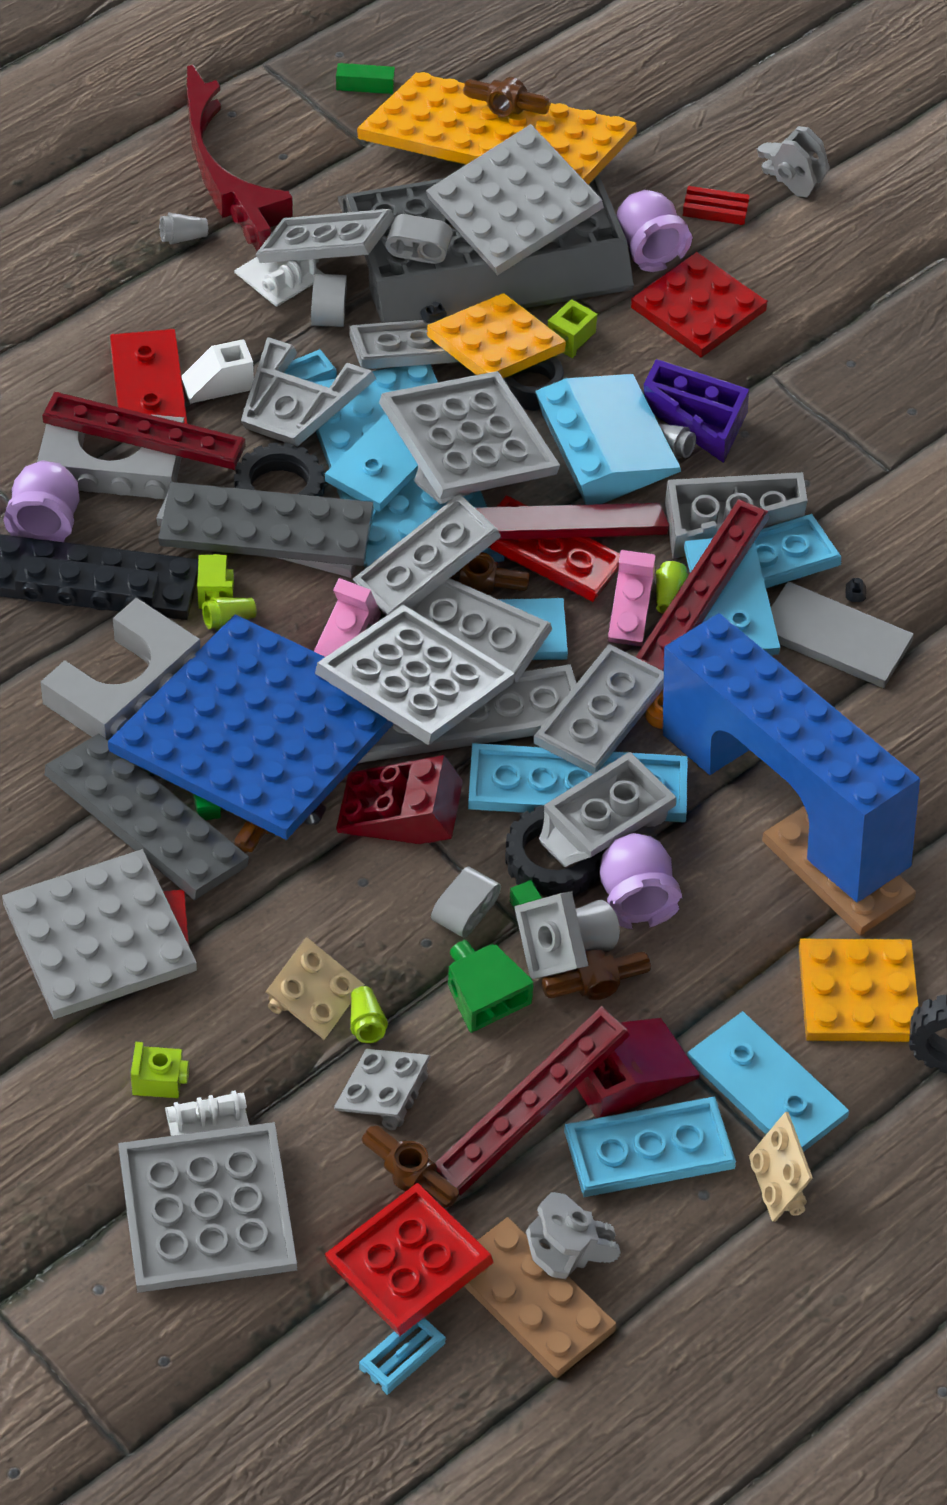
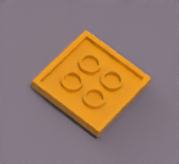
(496, 337)
(857, 989)

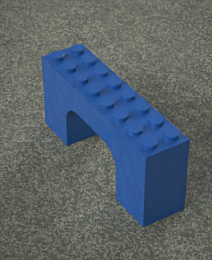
(737, 698)

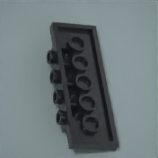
(95, 576)

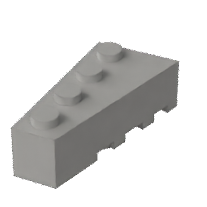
(701, 505)

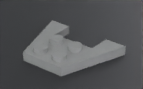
(291, 406)

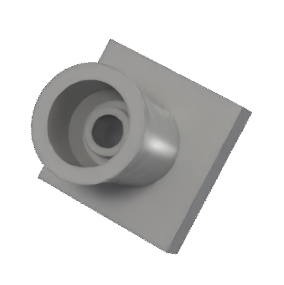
(559, 934)

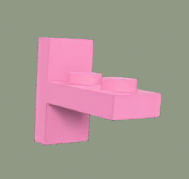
(632, 598)
(349, 618)

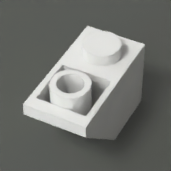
(220, 372)

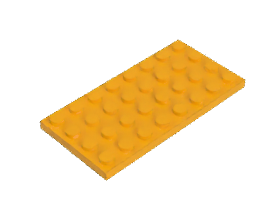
(440, 121)

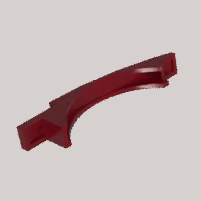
(248, 204)

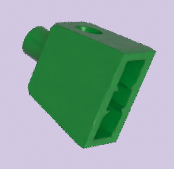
(486, 984)

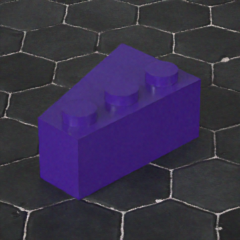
(699, 402)

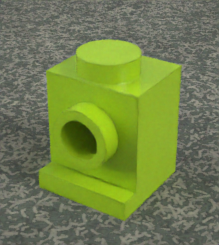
(574, 324)
(214, 578)
(158, 1071)

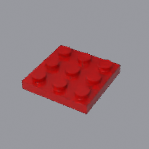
(699, 304)
(408, 1259)

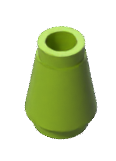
(668, 582)
(222, 609)
(367, 1017)

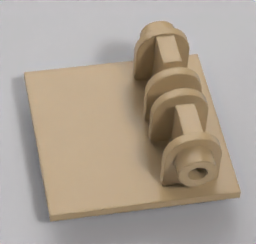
(313, 988)
(781, 1169)

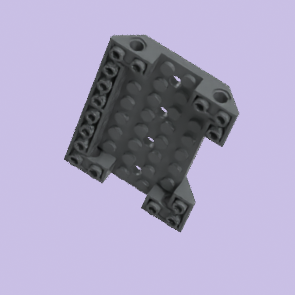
(576, 265)

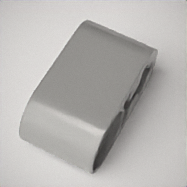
(419, 238)
(328, 300)
(466, 902)

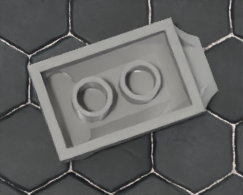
(604, 809)

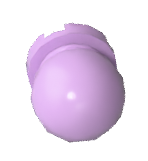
(653, 230)
(42, 502)
(639, 880)

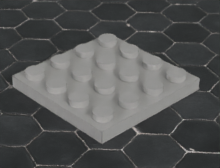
(514, 199)
(469, 434)
(415, 674)
(98, 933)
(206, 1207)

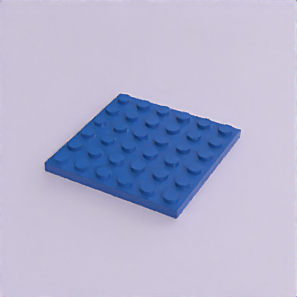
(252, 728)

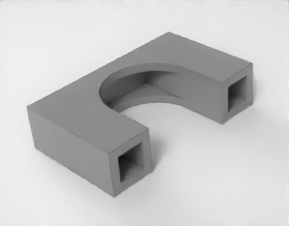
(141, 475)
(107, 707)

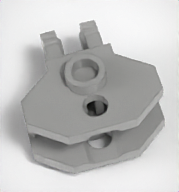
(794, 161)
(571, 1237)

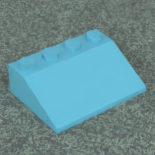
(606, 435)

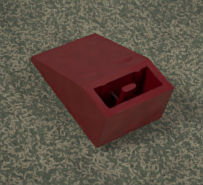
(402, 801)
(638, 1070)

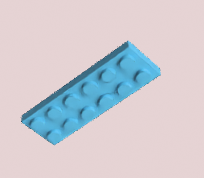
(529, 777)

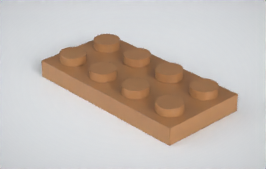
(790, 843)
(541, 1311)

